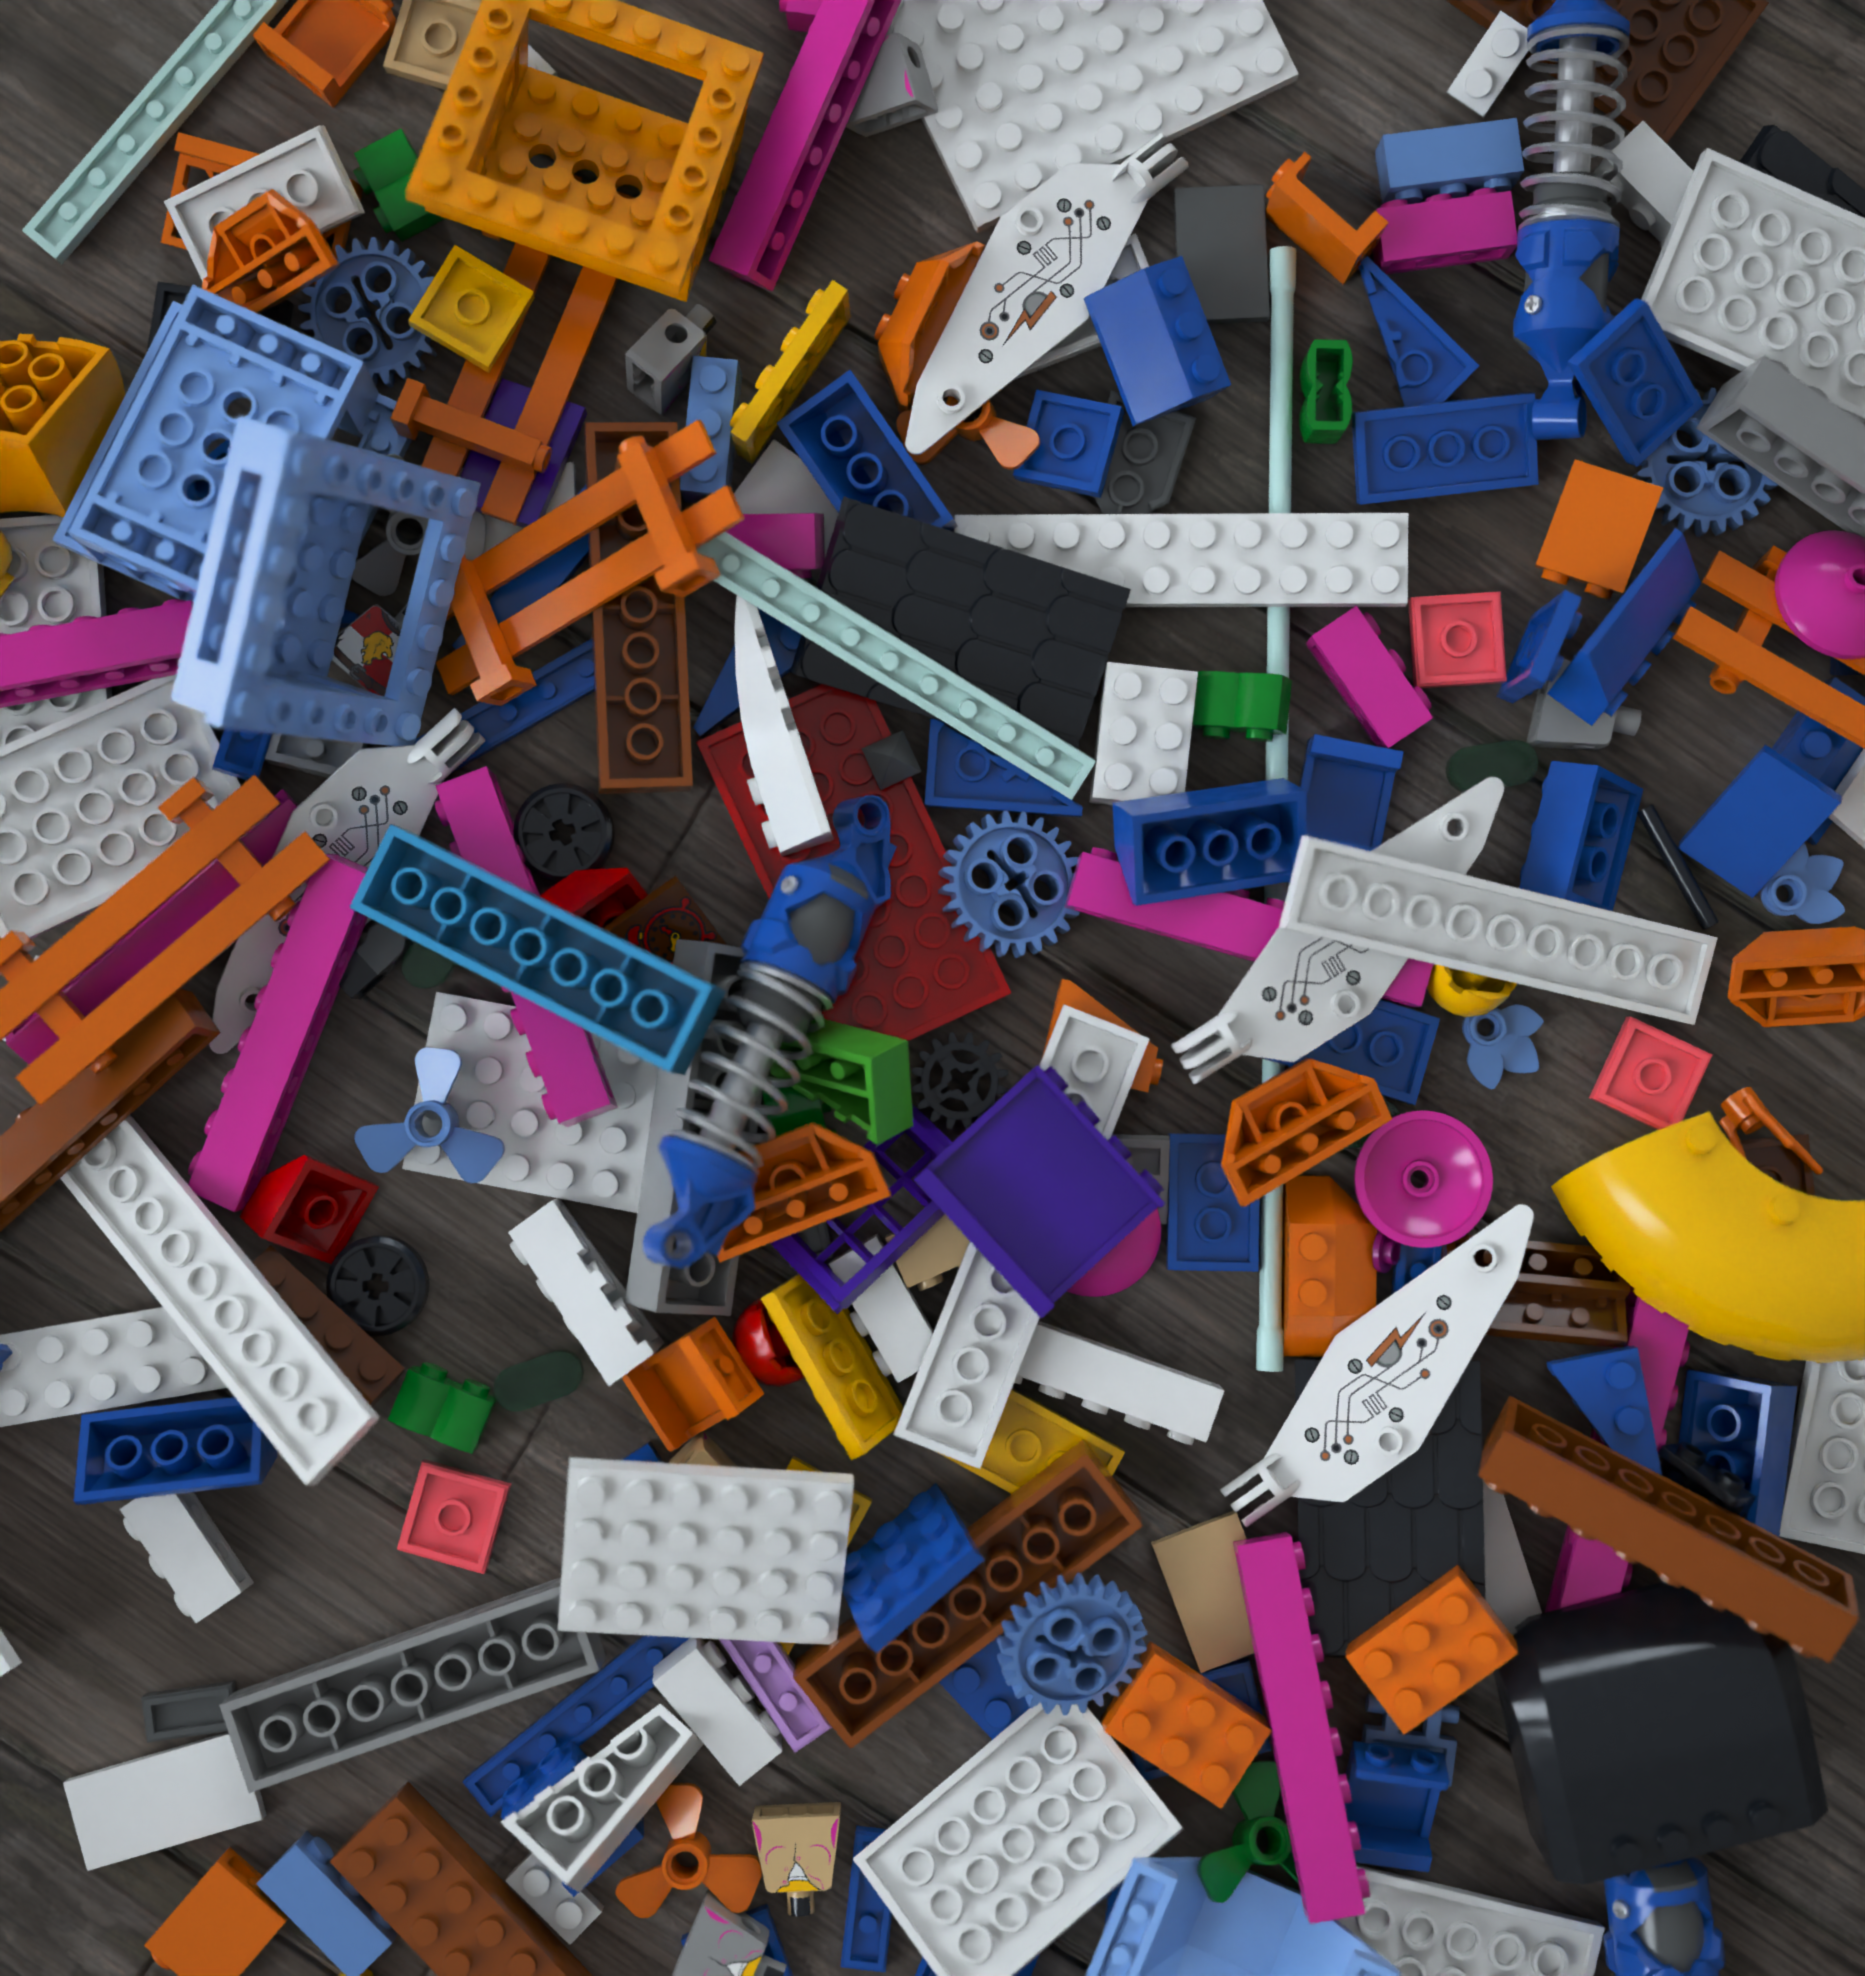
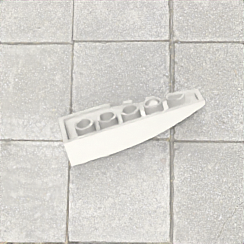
(774, 744)

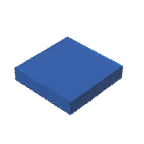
(1074, 443)

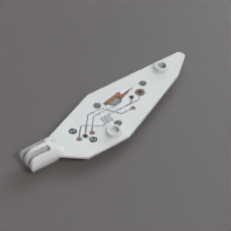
(1034, 283)
(346, 819)
(1317, 987)
(1389, 1375)

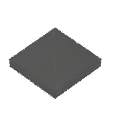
(891, 760)

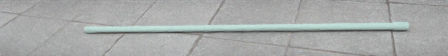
(1282, 288)

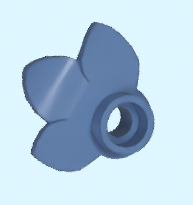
(1808, 888)
(1505, 1046)

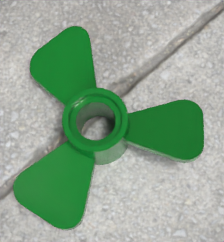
(1257, 1799)

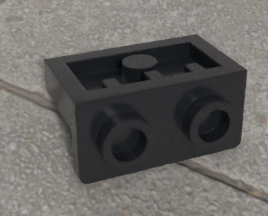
(1687, 1467)

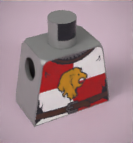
(369, 647)

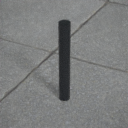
(1677, 867)

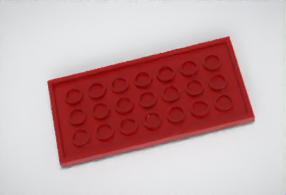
(911, 961)

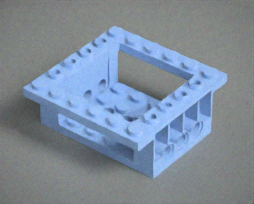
(203, 357)
(282, 580)

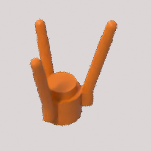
(1748, 1113)

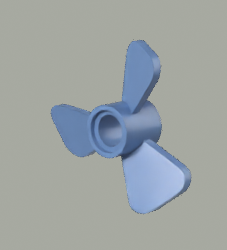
(469, 1151)

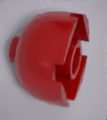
(764, 1348)

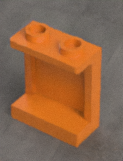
(328, 42)
(1316, 226)
(1597, 529)
(692, 1384)
(218, 1923)

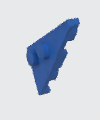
(1421, 354)
(723, 698)
(972, 778)
(1613, 1398)

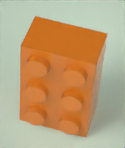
(1431, 1649)
(1186, 1725)

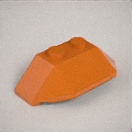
(266, 254)
(920, 317)
(1801, 977)
(1296, 1124)
(804, 1182)
(1324, 1264)

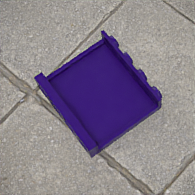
(1040, 1188)

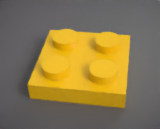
(471, 308)

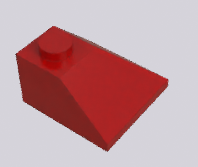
(597, 894)
(309, 1207)

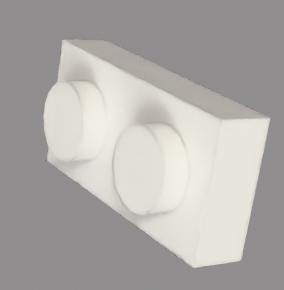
(1491, 64)
(549, 1898)

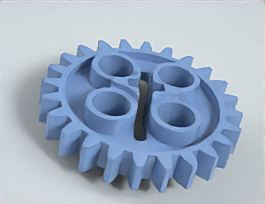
(401, 297)
(1705, 501)
(979, 907)
(1078, 1656)

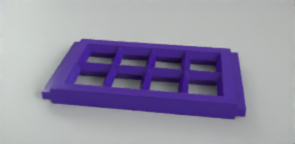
(812, 1266)

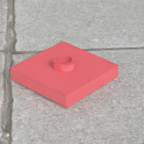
(1457, 640)
(1650, 1075)
(454, 1516)

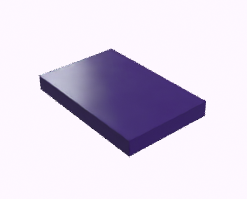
(506, 411)

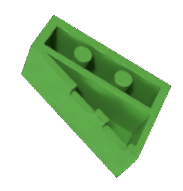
(857, 1075)

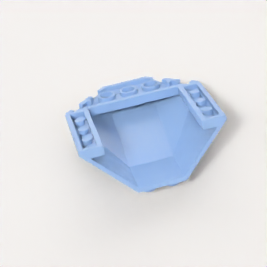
(1173, 1929)

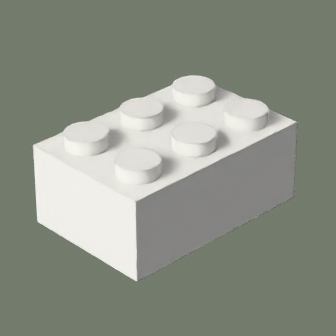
(1142, 732)

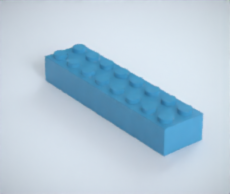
(538, 950)

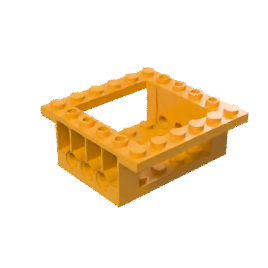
(505, 113)

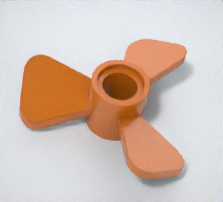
(1008, 441)
(728, 1876)

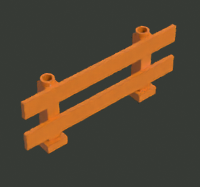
(460, 422)
(665, 552)
(1740, 652)
(212, 835)

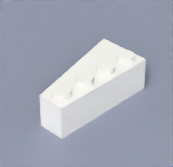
(584, 1291)
(604, 1798)

